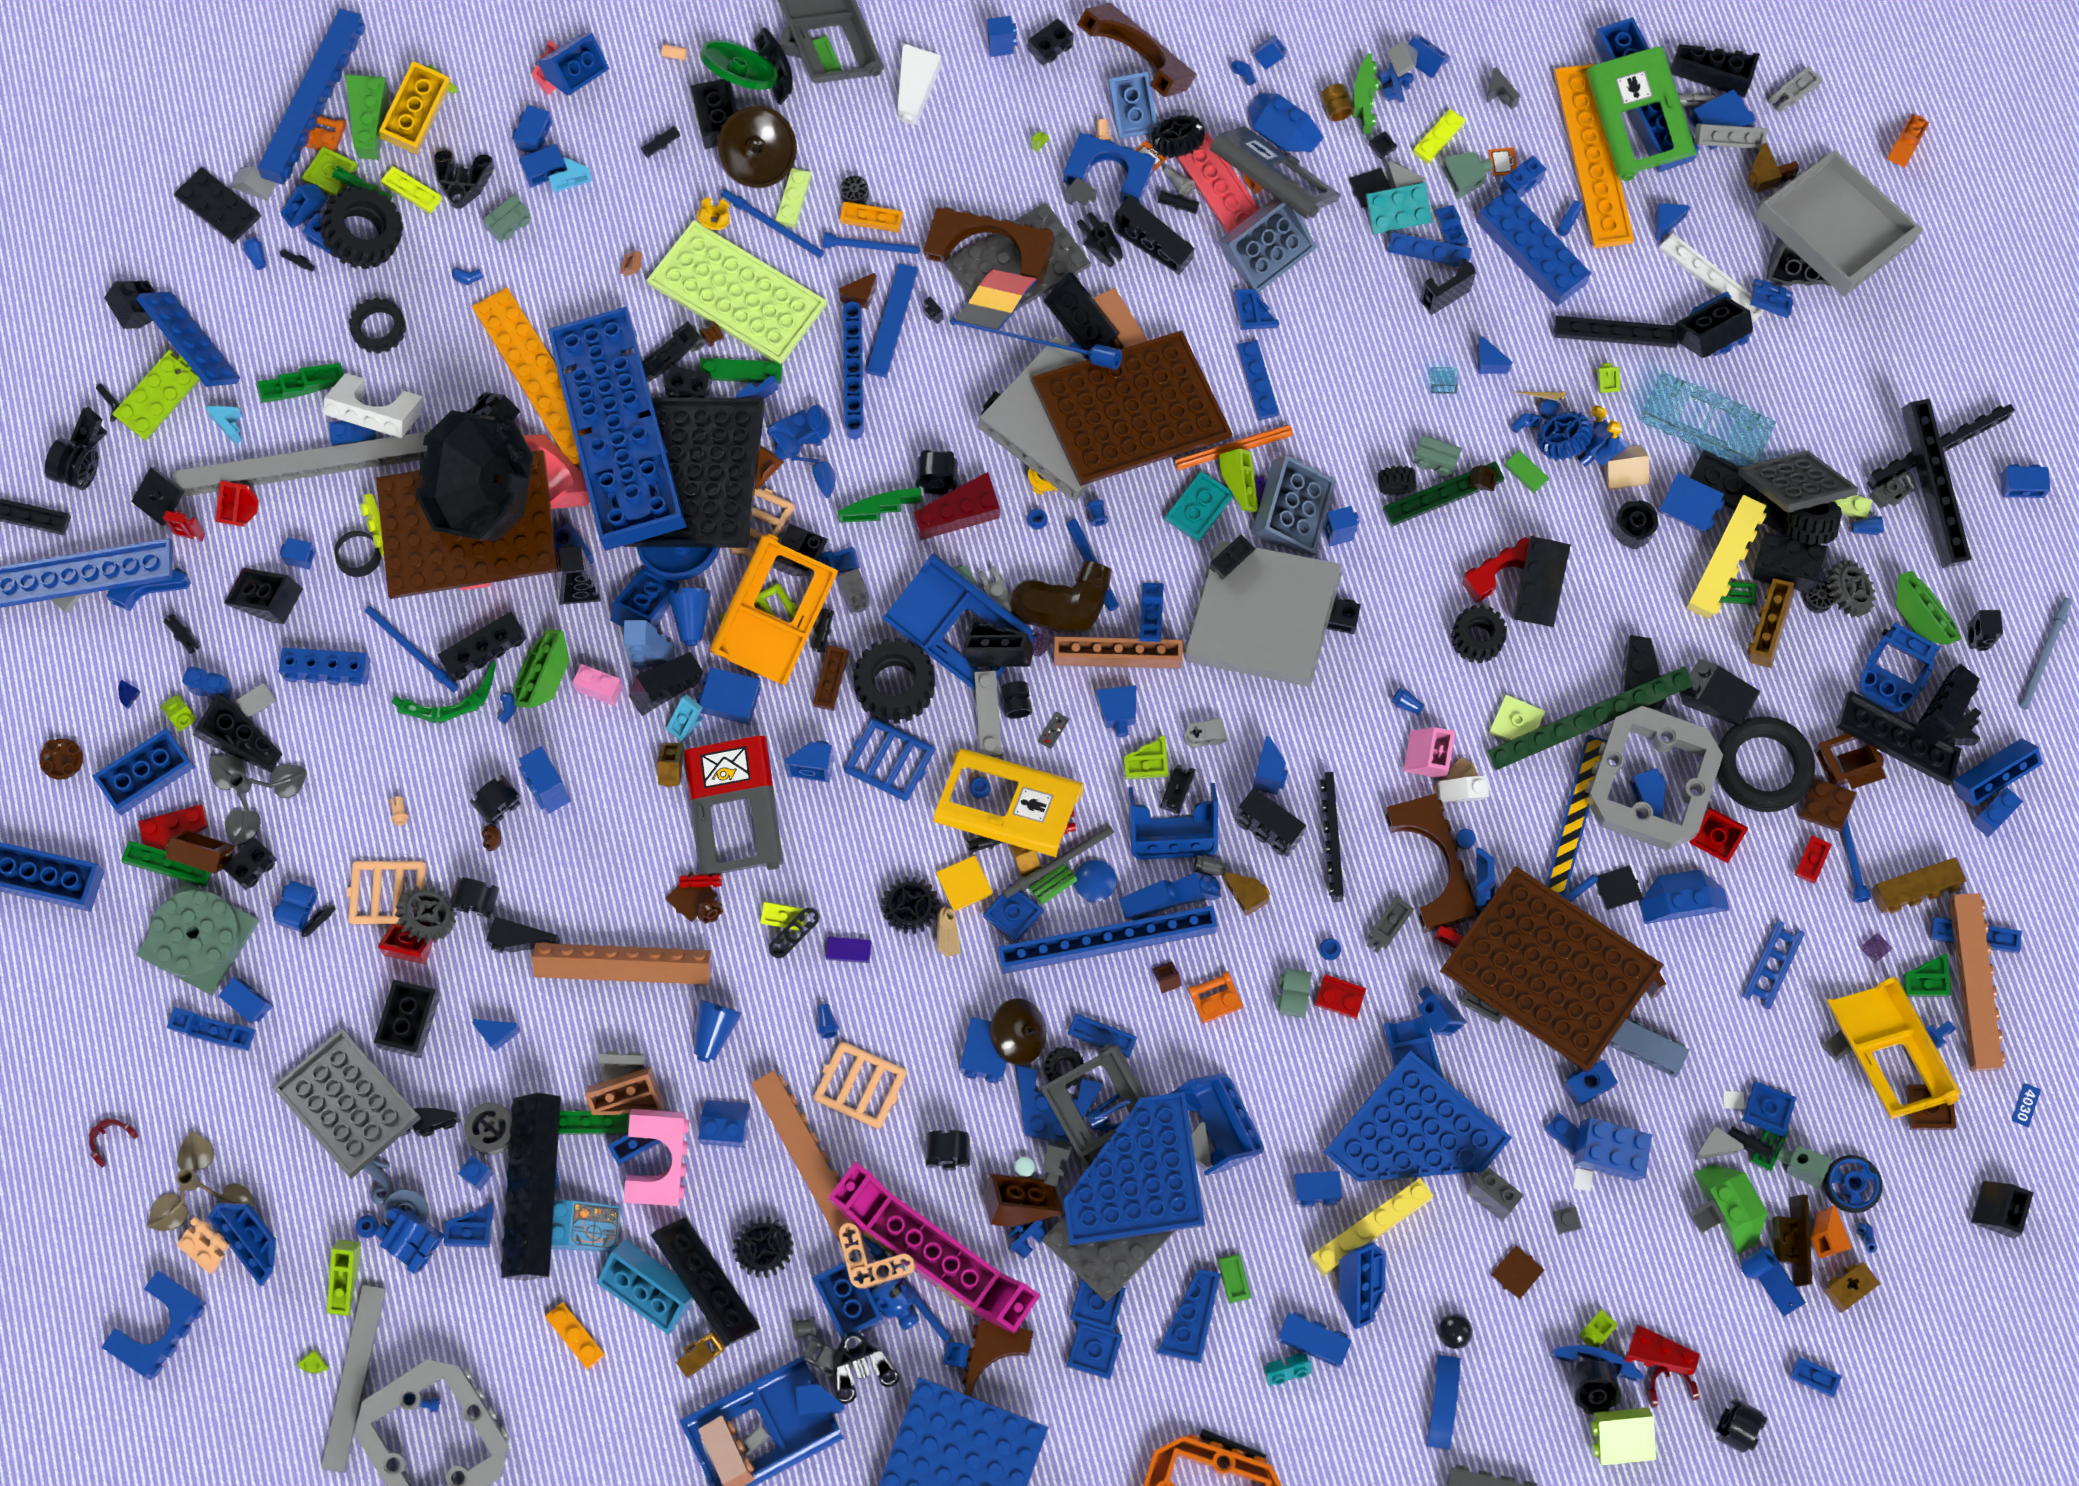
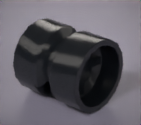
(1016, 698)

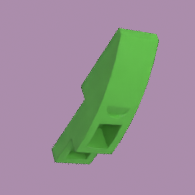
(1364, 93)

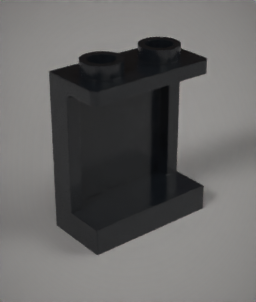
(1437, 298)

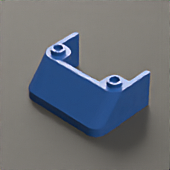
(1176, 835)
(1224, 1119)

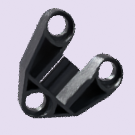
(476, 181)
(842, 1375)

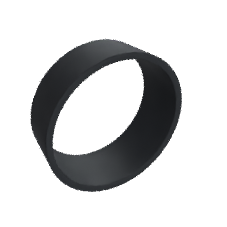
(359, 571)

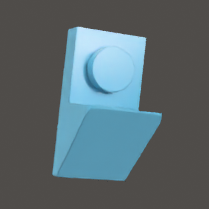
(575, 175)
(225, 419)
(685, 718)

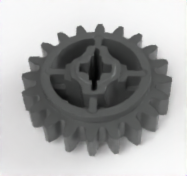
(1851, 588)
(425, 919)

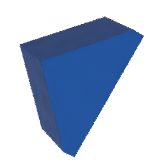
(1667, 217)
(1491, 359)
(496, 1032)

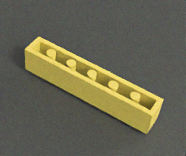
(1726, 557)
(1372, 1226)

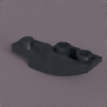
(432, 1120)

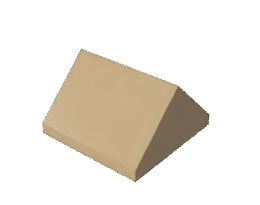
(1627, 469)

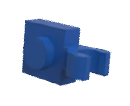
(1938, 1034)

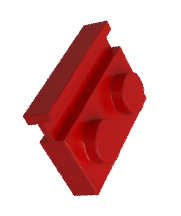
(182, 526)
(1340, 996)

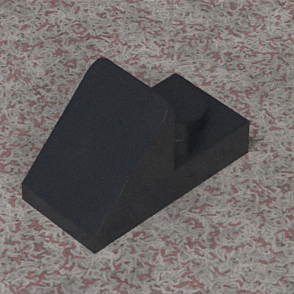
(88, 428)
(1963, 733)

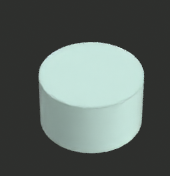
(1024, 1167)

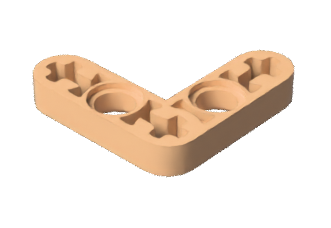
(863, 1265)

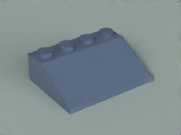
(1267, 244)
(1293, 505)

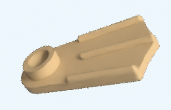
(1459, 769)
(947, 933)

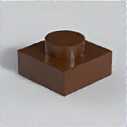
(1788, 171)

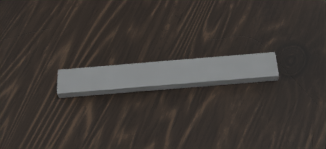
(353, 1379)

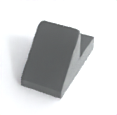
(1501, 87)

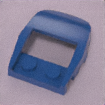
(1888, 689)

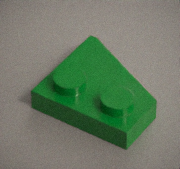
(1929, 979)

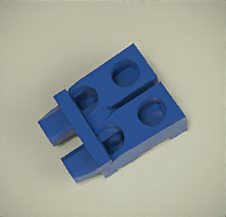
(409, 1238)

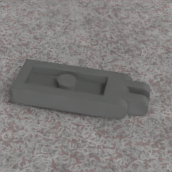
(1389, 924)

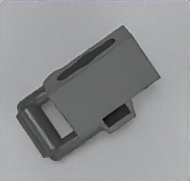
(1893, 489)
(824, 1358)

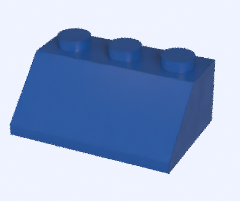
(574, 64)

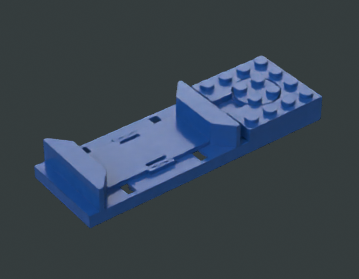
(624, 454)

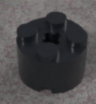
(936, 472)
(1625, 523)
(496, 799)
(474, 896)
(947, 1149)
(1595, 1386)
(1740, 1426)

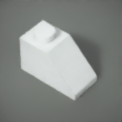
(1463, 789)

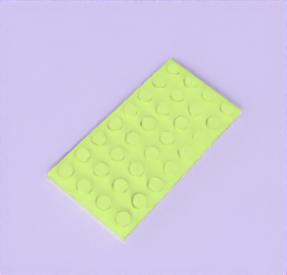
(737, 292)

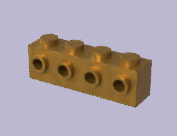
(1772, 623)
(1919, 885)

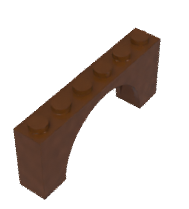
(1108, 21)
(952, 227)
(1426, 818)
(992, 1345)

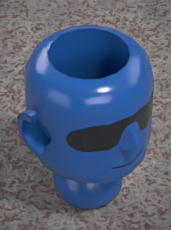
(894, 1301)

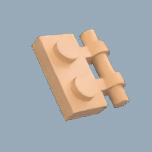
(201, 1250)

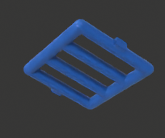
(886, 786)

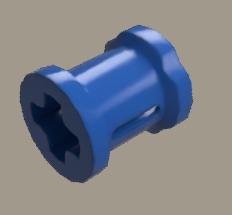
(1097, 513)

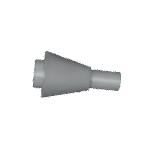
(1182, 184)

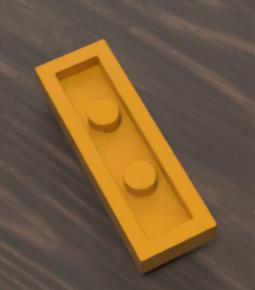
(871, 217)
(574, 1335)

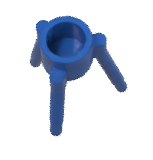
(1098, 1116)

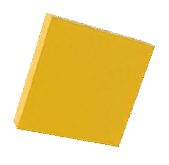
(964, 883)

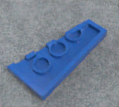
(1191, 1325)

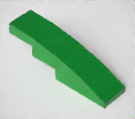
(300, 383)
(872, 507)

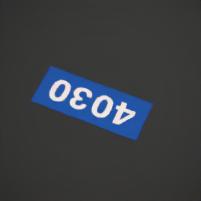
(2026, 1105)

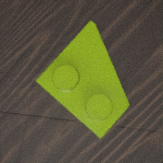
(1148, 761)

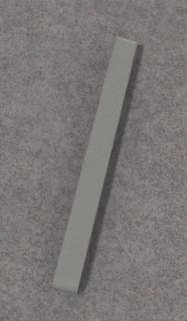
(303, 464)

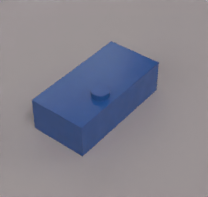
(143, 771)

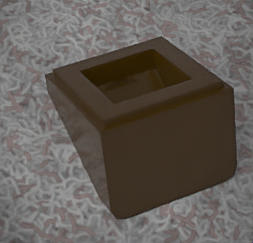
(1483, 478)

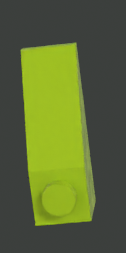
(1238, 473)
(343, 1276)

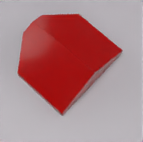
(236, 503)

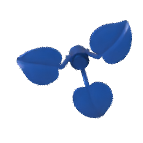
(788, 447)

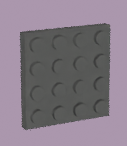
(1797, 481)

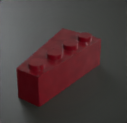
(959, 509)

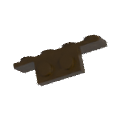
(1793, 1240)

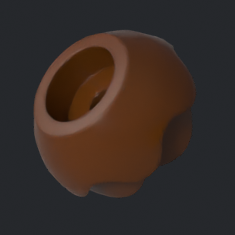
(491, 837)
(709, 910)

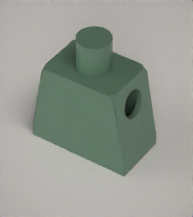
(1465, 172)
(1813, 1166)

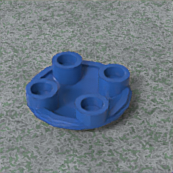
(1095, 880)

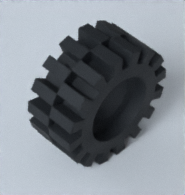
(1397, 480)
(1062, 1054)

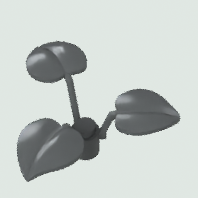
(229, 772)

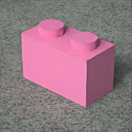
(597, 684)

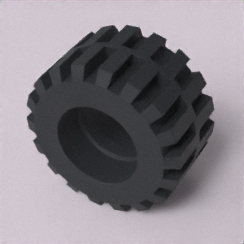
(1814, 524)
(1481, 618)

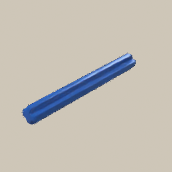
(1088, 555)

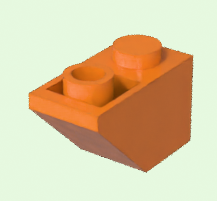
(1829, 1233)

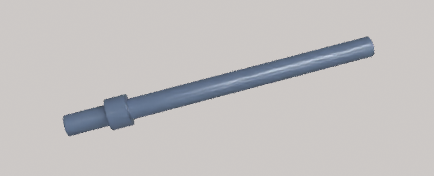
(2059, 619)

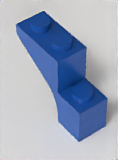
(128, 596)

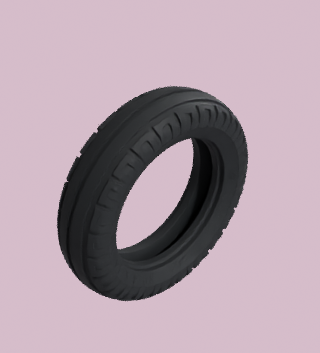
(1786, 735)

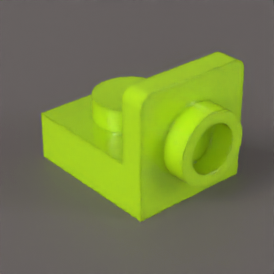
(1608, 378)
(1598, 1329)

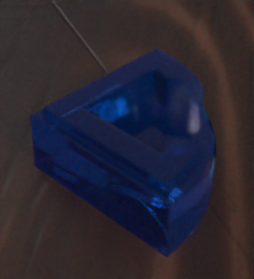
(127, 694)

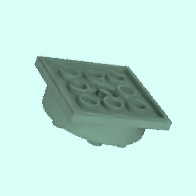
(208, 956)

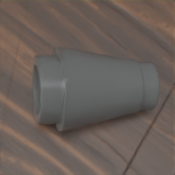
(1209, 866)

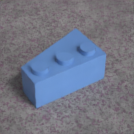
(645, 646)

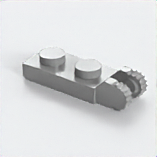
(1796, 88)
(997, 589)

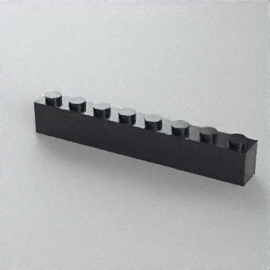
(1936, 483)

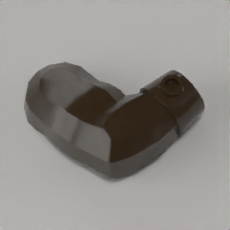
(1060, 606)

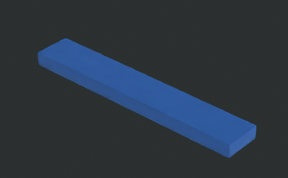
(892, 320)

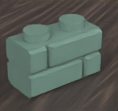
(507, 219)
(1437, 456)

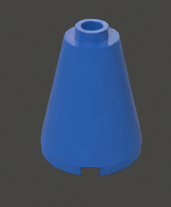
(690, 613)
(713, 1029)

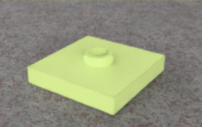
(1515, 719)

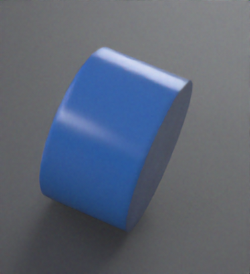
(1548, 408)
(1465, 838)

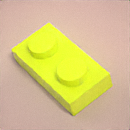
(780, 915)

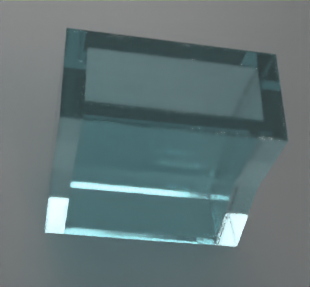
(1443, 380)

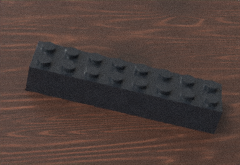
(530, 1187)

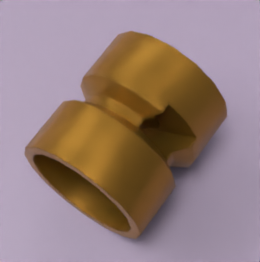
(1337, 102)

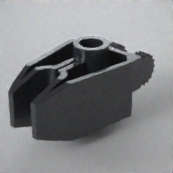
(1100, 240)

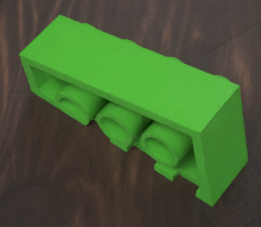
(367, 109)

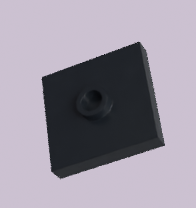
(157, 495)

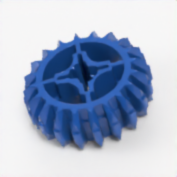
(1565, 435)

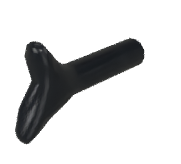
(109, 399)

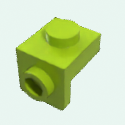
(178, 712)

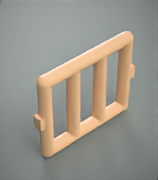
(779, 524)
(377, 867)
(858, 1113)

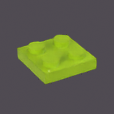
(321, 171)

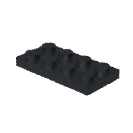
(217, 205)
(1080, 314)

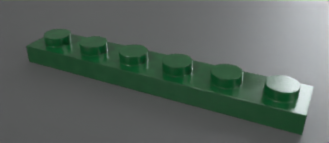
(1434, 497)

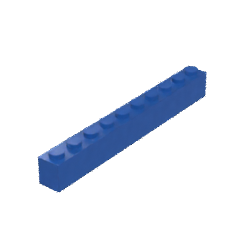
(311, 97)
(1107, 939)

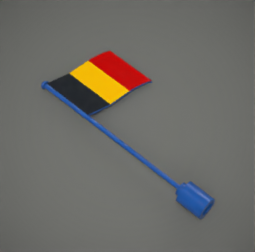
(996, 302)

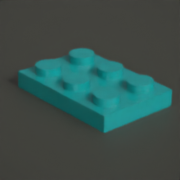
(1398, 208)
(1199, 506)

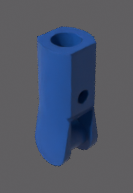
(1569, 218)

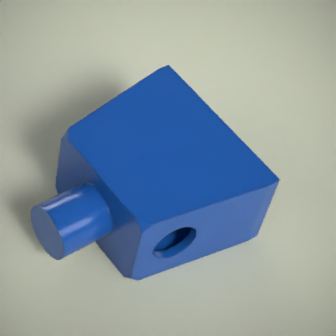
(1117, 708)
(1440, 1013)

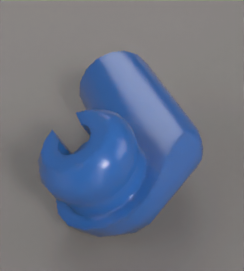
(1525, 420)
(509, 707)
(1867, 1233)

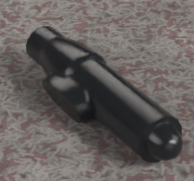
(299, 260)
(318, 919)

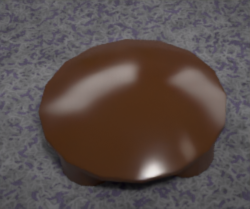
(61, 758)

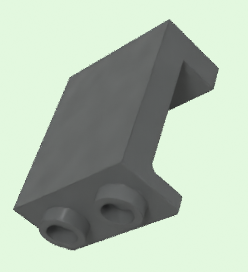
(1495, 1194)

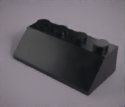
(1541, 581)

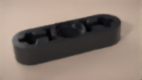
(810, 925)

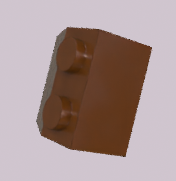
(1019, 1200)

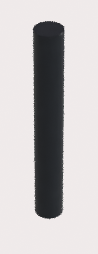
(1229, 1444)

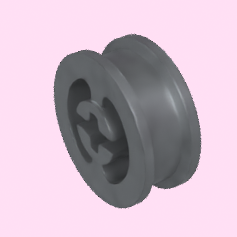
(478, 1141)

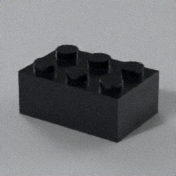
(713, 105)
(1714, 327)
(1790, 561)
(1270, 822)
(407, 1018)

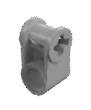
(1208, 732)

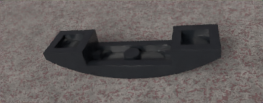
(770, 48)
(671, 352)

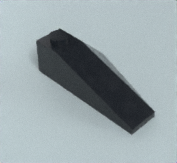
(1789, 268)

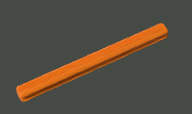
(1244, 443)

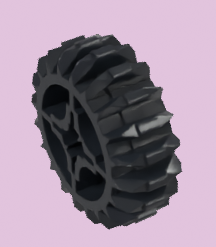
(1178, 136)
(902, 909)
(768, 1237)

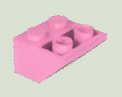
(1429, 752)

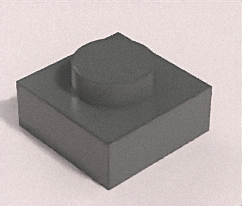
(1567, 1220)

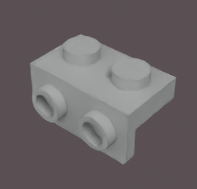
(617, 1065)

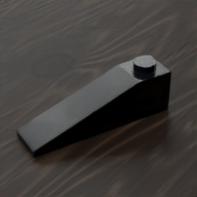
(232, 732)

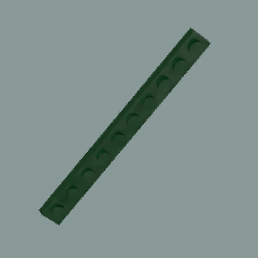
(1589, 718)

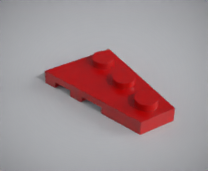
(159, 829)
(1657, 1350)

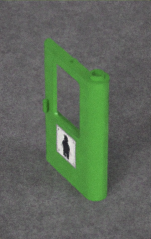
(1634, 83)

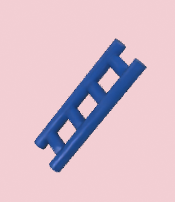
(1760, 968)

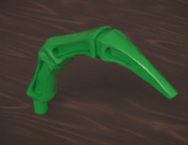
(445, 713)

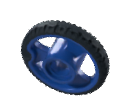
(1868, 1172)

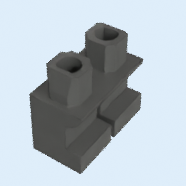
(1052, 1165)

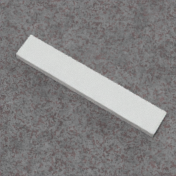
(1707, 273)

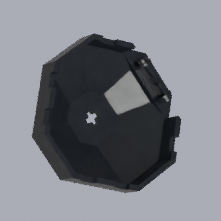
(461, 474)

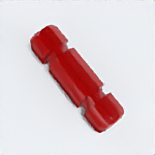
(700, 880)

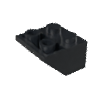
(124, 305)
(494, 406)
(804, 543)
(2002, 1208)

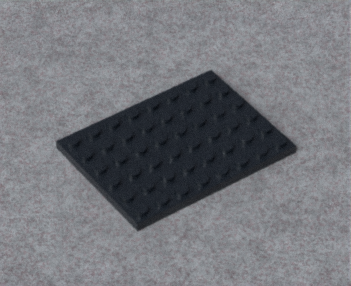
(714, 467)

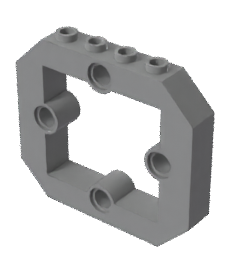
(1682, 736)
(416, 1381)

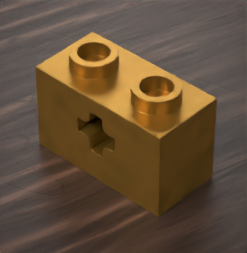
(1841, 1295)

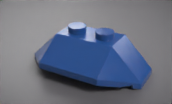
(1283, 123)
(1682, 897)
(247, 1238)
(1362, 1283)

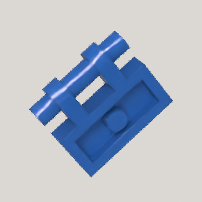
(1771, 298)

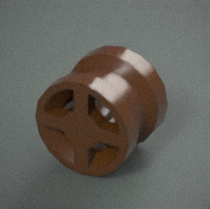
(711, 334)

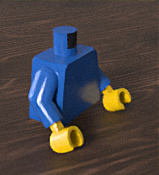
(1605, 441)

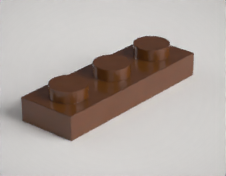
(831, 678)

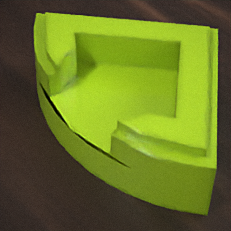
(1039, 140)
(313, 1363)

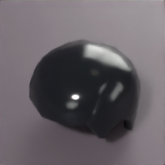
(1455, 1331)

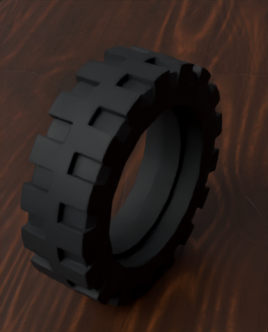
(369, 308)

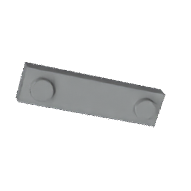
(1730, 136)
(988, 713)

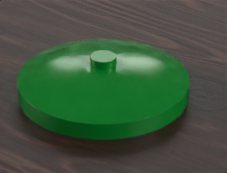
(738, 65)

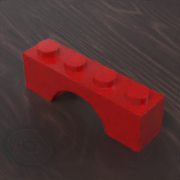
(1481, 581)

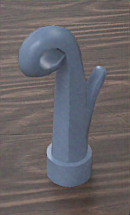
(376, 1173)

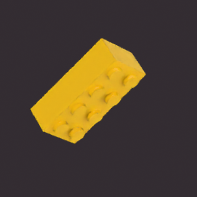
(414, 108)

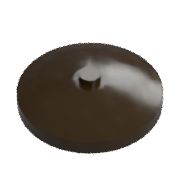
(756, 147)

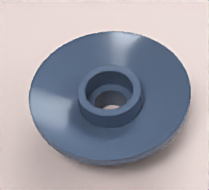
(403, 1198)

